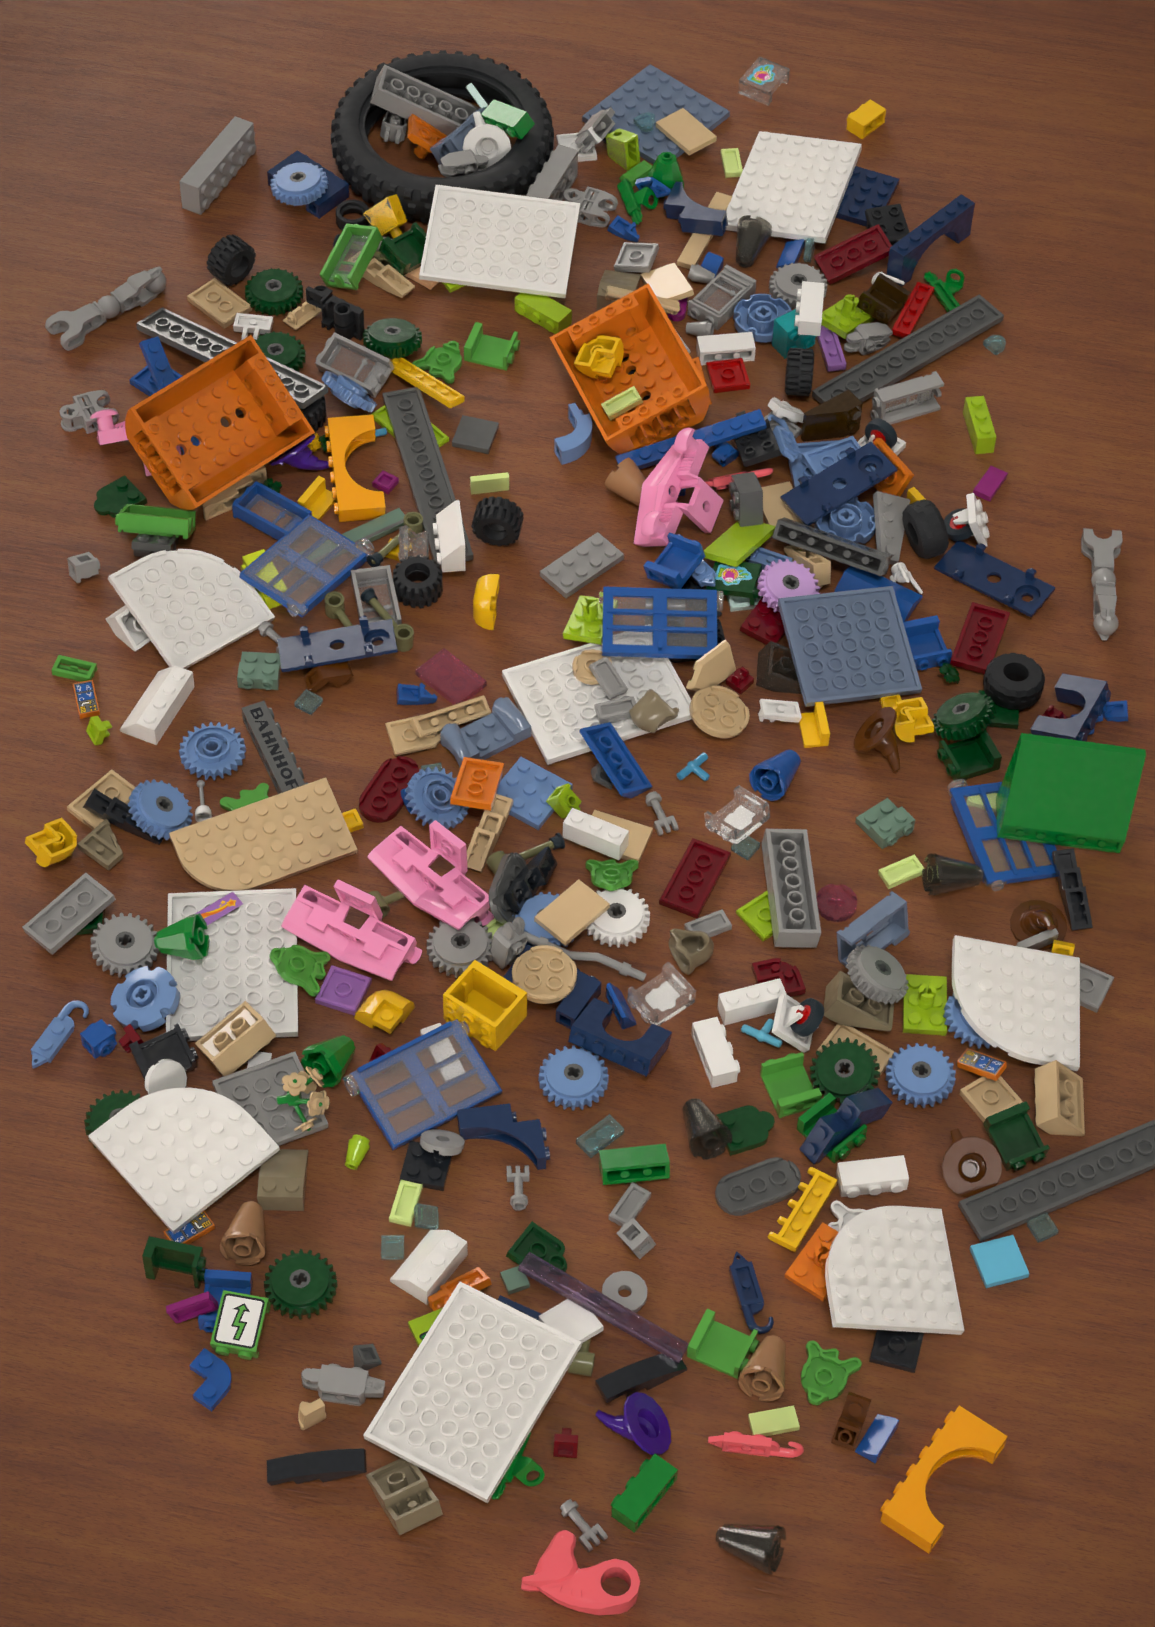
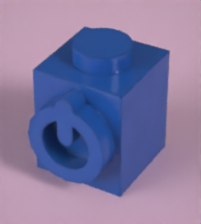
(99, 1039)

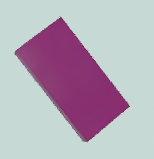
(990, 483)
(192, 1307)

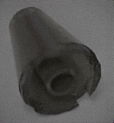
(751, 239)
(949, 874)
(704, 1130)
(753, 1544)

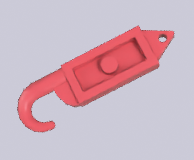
(722, 481)
(754, 1445)

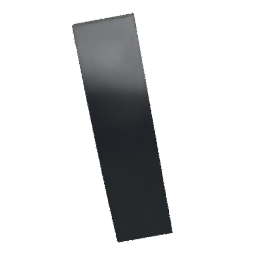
(117, 814)
(530, 878)
(1072, 889)
(639, 1375)
(316, 1465)

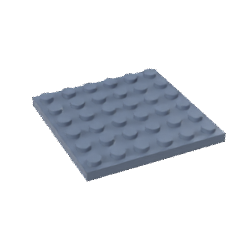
(661, 95)
(849, 646)

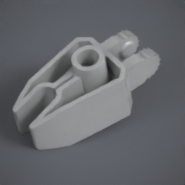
(393, 128)
(462, 163)
(868, 338)
(508, 942)

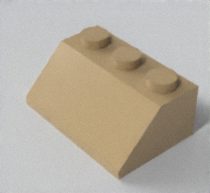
(235, 1039)
(1059, 1100)

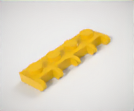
(805, 1210)

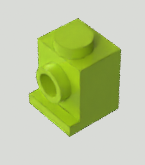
(563, 800)

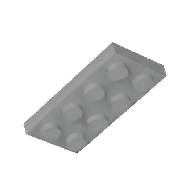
(581, 565)
(68, 913)

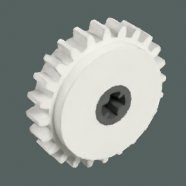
(623, 920)

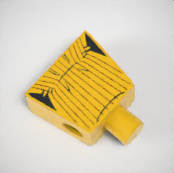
(387, 216)

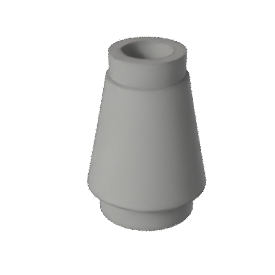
(700, 274)
(700, 328)

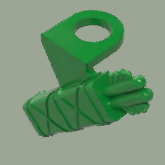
(634, 199)
(945, 290)
(520, 1468)

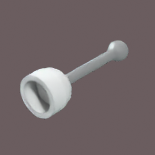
(202, 812)

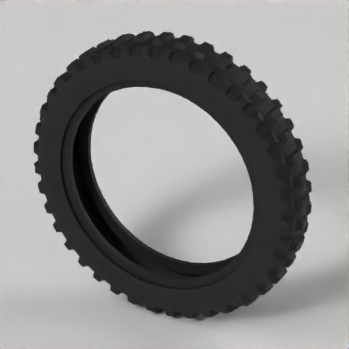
(450, 73)

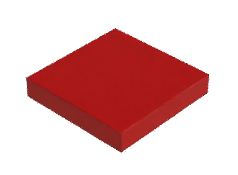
(728, 375)

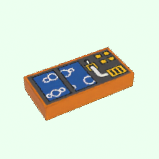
(86, 699)
(981, 1064)
(193, 1230)

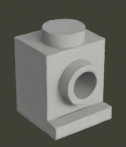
(83, 566)
(636, 1238)

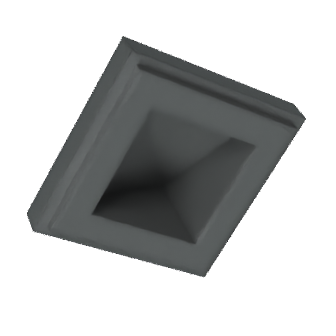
(600, 776)
(366, 1356)

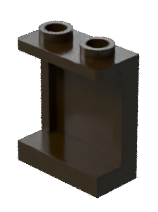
(883, 299)

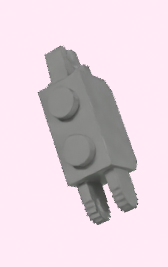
(595, 129)
(342, 1384)

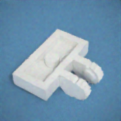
(252, 324)
(784, 409)

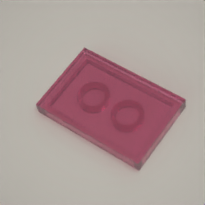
(450, 677)

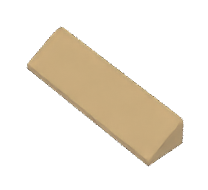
(615, 293)
(457, 713)

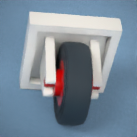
(881, 429)
(968, 522)
(797, 1021)

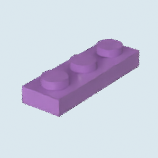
(831, 350)

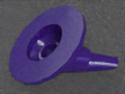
(301, 457)
(642, 1423)

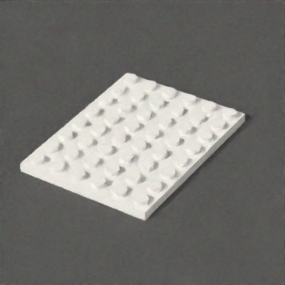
(794, 184)
(500, 241)
(562, 705)
(236, 963)
(472, 1391)

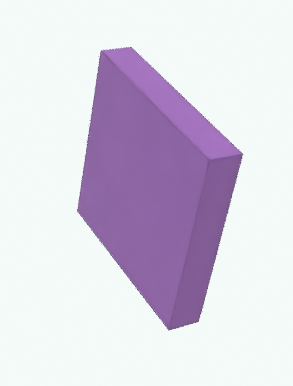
(343, 990)

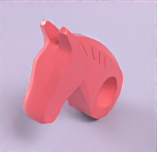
(578, 1588)

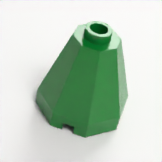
(666, 170)
(184, 938)
(330, 1058)

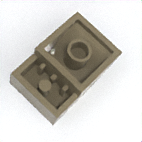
(404, 1495)

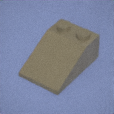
(616, 279)
(852, 1008)
(283, 1181)

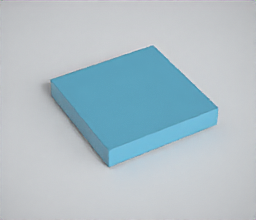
(999, 1261)

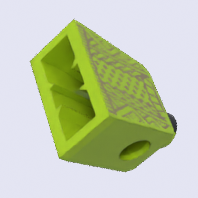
(623, 148)

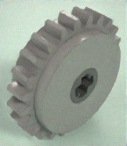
(789, 279)
(110, 940)
(456, 949)
(877, 974)

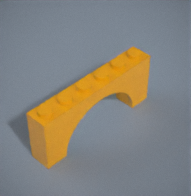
(352, 500)
(960, 1437)

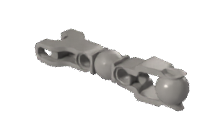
(91, 316)
(1102, 556)

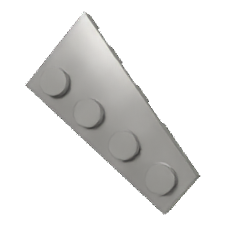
(889, 523)

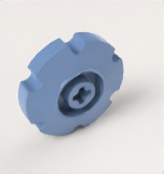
(758, 315)
(850, 521)
(145, 998)

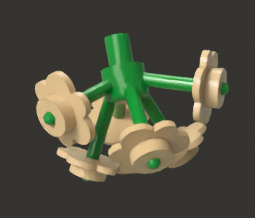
(302, 1082)

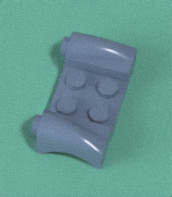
(454, 140)
(487, 735)

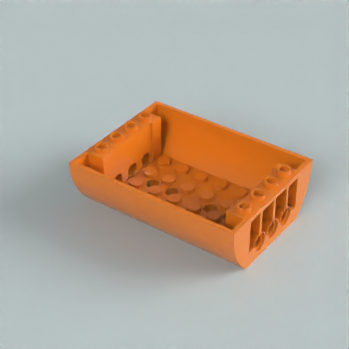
(662, 369)
(195, 406)

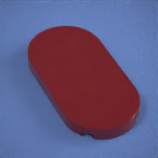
(382, 796)

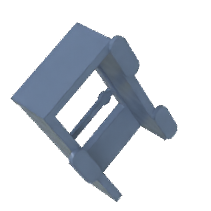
(887, 921)

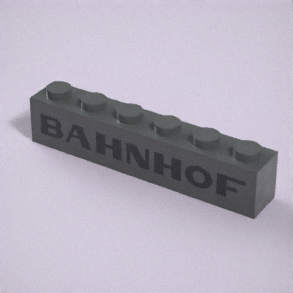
(832, 546)
(272, 747)

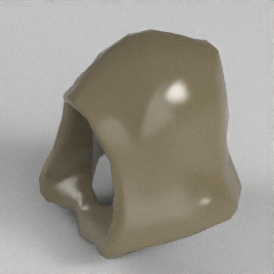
(652, 712)
(690, 948)

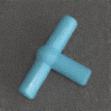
(763, 1034)

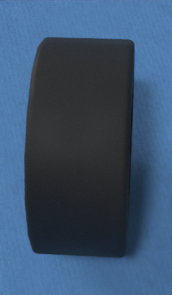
(351, 206)

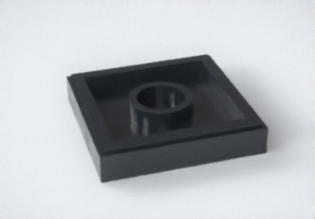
(897, 1349)

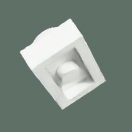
(779, 710)

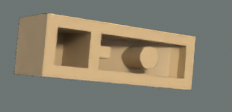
(818, 564)

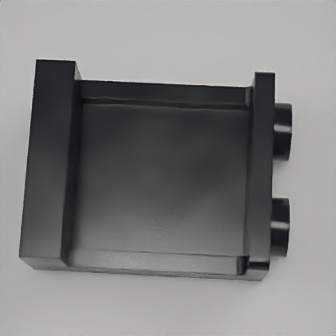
(169, 1045)

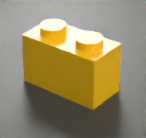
(866, 119)

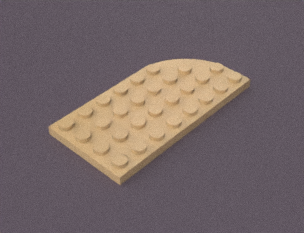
(266, 840)

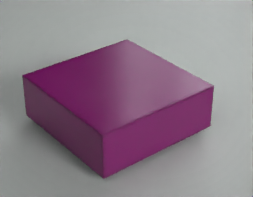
(385, 482)

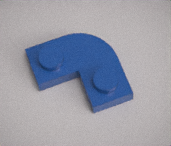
(216, 1376)

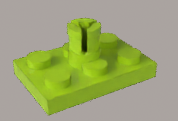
(845, 316)
(585, 621)
(925, 1005)

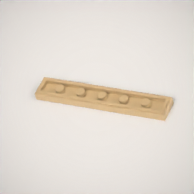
(698, 242)

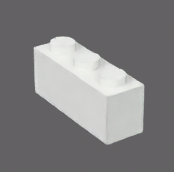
(809, 308)
(726, 347)
(595, 834)
(750, 1001)
(715, 1052)
(872, 1176)

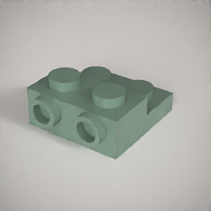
(259, 671)
(886, 823)

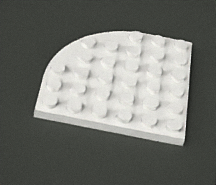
(189, 603)
(1020, 999)
(183, 1150)
(893, 1273)

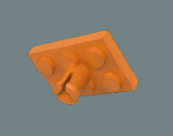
(424, 135)
(899, 480)
(477, 783)
(809, 1266)

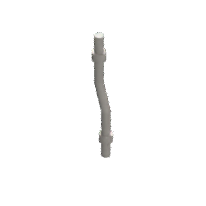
(623, 968)

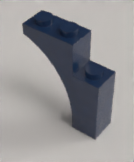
(693, 216)
(850, 1116)
(501, 1124)

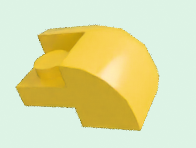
(600, 356)
(486, 601)
(912, 719)
(53, 842)
(384, 1010)

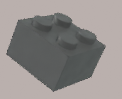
(746, 499)

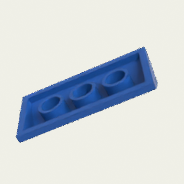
(856, 579)
(616, 759)

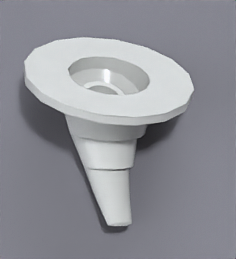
(487, 140)

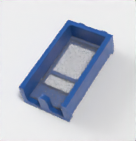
(268, 510)

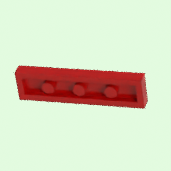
(913, 310)

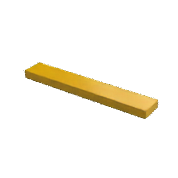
(427, 383)

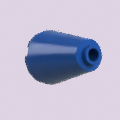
(775, 774)

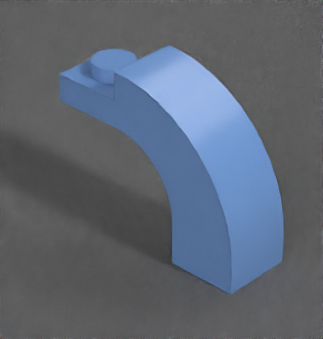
(575, 444)

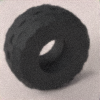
(925, 529)
(1014, 681)

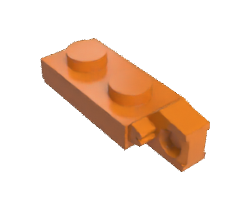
(475, 1278)

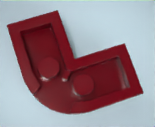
(775, 969)

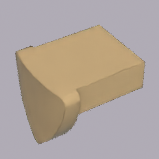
(311, 1413)

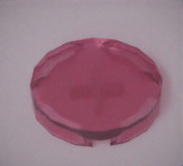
(836, 902)

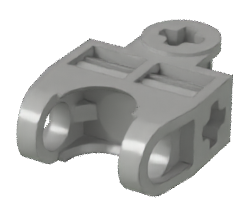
(592, 206)
(80, 411)

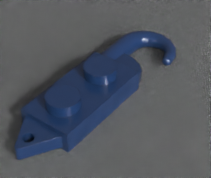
(748, 1292)

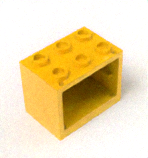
(486, 1003)

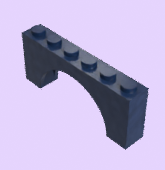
(952, 220)

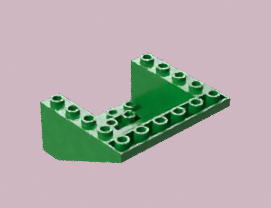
(1069, 793)

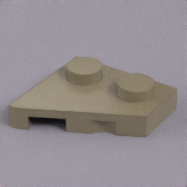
(102, 846)

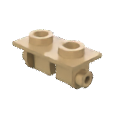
(301, 315)

